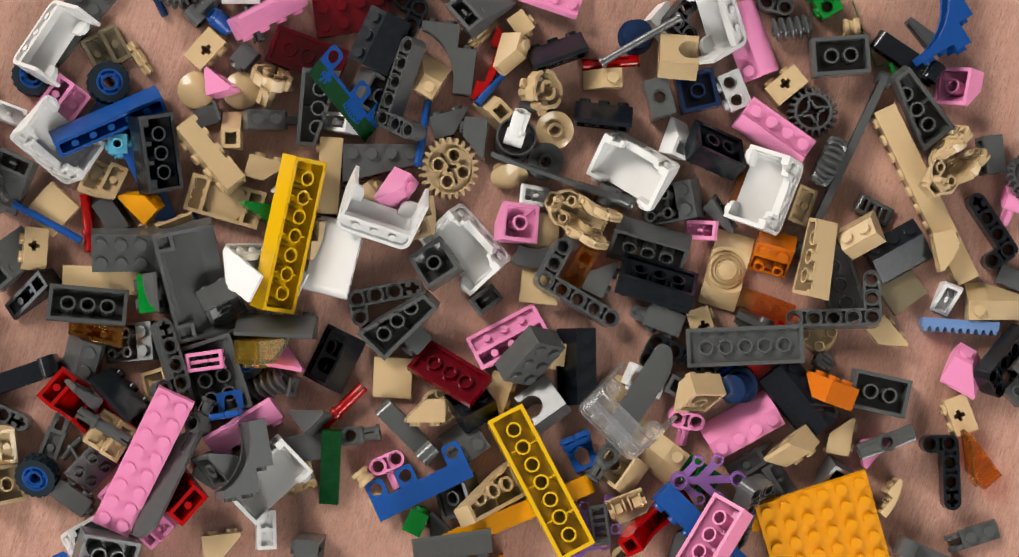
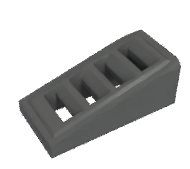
(919, 31)
(859, 202)
(715, 209)
(87, 395)
(594, 508)

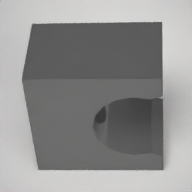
(657, 110)
(544, 393)

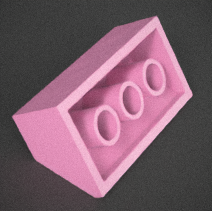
(741, 425)
(229, 435)
(716, 529)

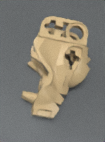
(948, 171)
(581, 217)

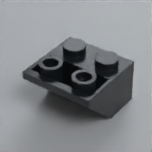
(480, 412)

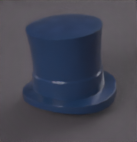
(631, 30)
(740, 385)

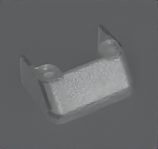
(616, 423)

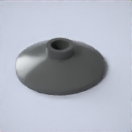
(553, 159)

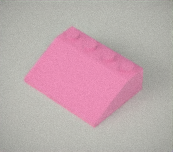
(262, 15)

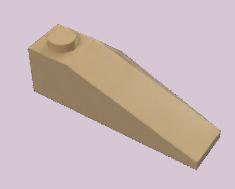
(989, 302)
(663, 457)

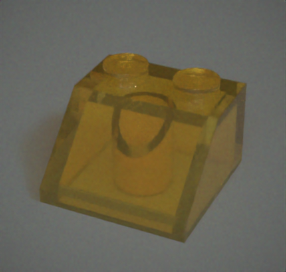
(258, 351)

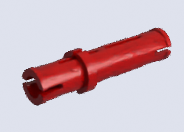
(622, 61)
(87, 219)
(345, 404)

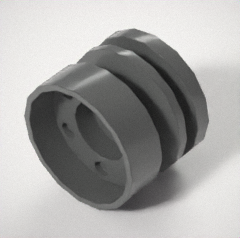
(510, 151)

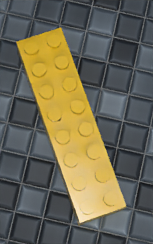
(289, 233)
(540, 482)

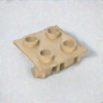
(627, 506)

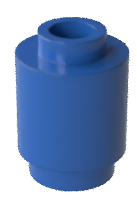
(217, 20)

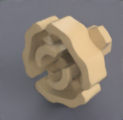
(270, 83)
(539, 92)

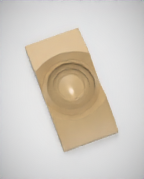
(208, 201)
(726, 270)

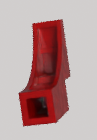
(643, 529)

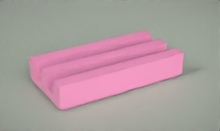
(221, 358)

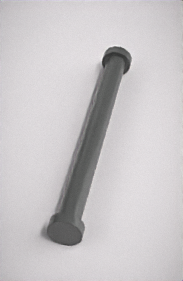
(640, 40)

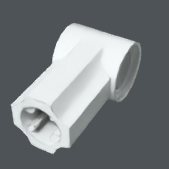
(516, 131)

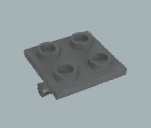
(89, 467)

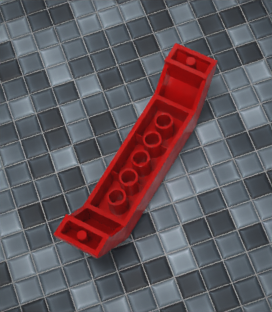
(59, 397)

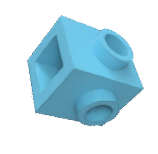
(117, 152)

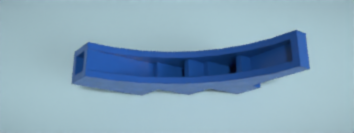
(949, 34)

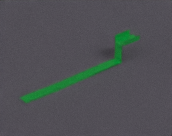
(891, 66)

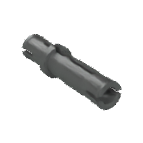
(105, 427)

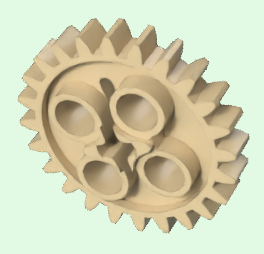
(461, 159)

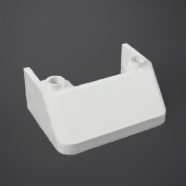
(722, 29)
(51, 38)
(379, 221)
(241, 268)

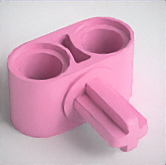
(1009, 204)
(684, 425)
(389, 467)

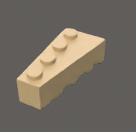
(209, 156)
(816, 259)
(491, 495)

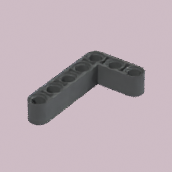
(398, 89)
(568, 289)
(843, 313)

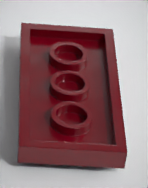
(343, 16)
(297, 50)
(450, 373)

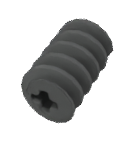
(791, 27)
(268, 386)

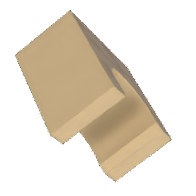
(678, 57)

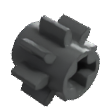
(822, 362)

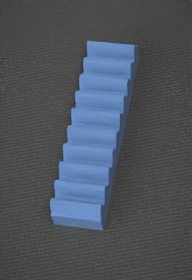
(958, 326)

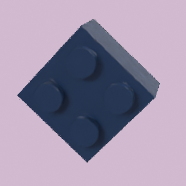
(698, 94)

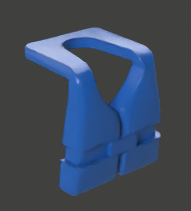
(220, 397)
(573, 443)

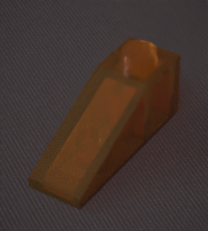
(580, 267)
(764, 304)
(100, 333)
(977, 463)

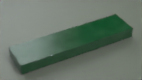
(330, 466)

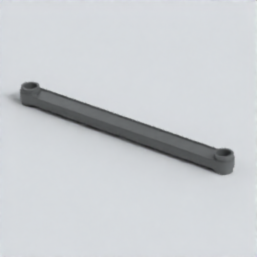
(882, 82)

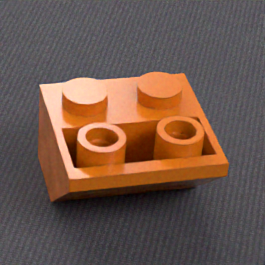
(772, 253)
(831, 390)

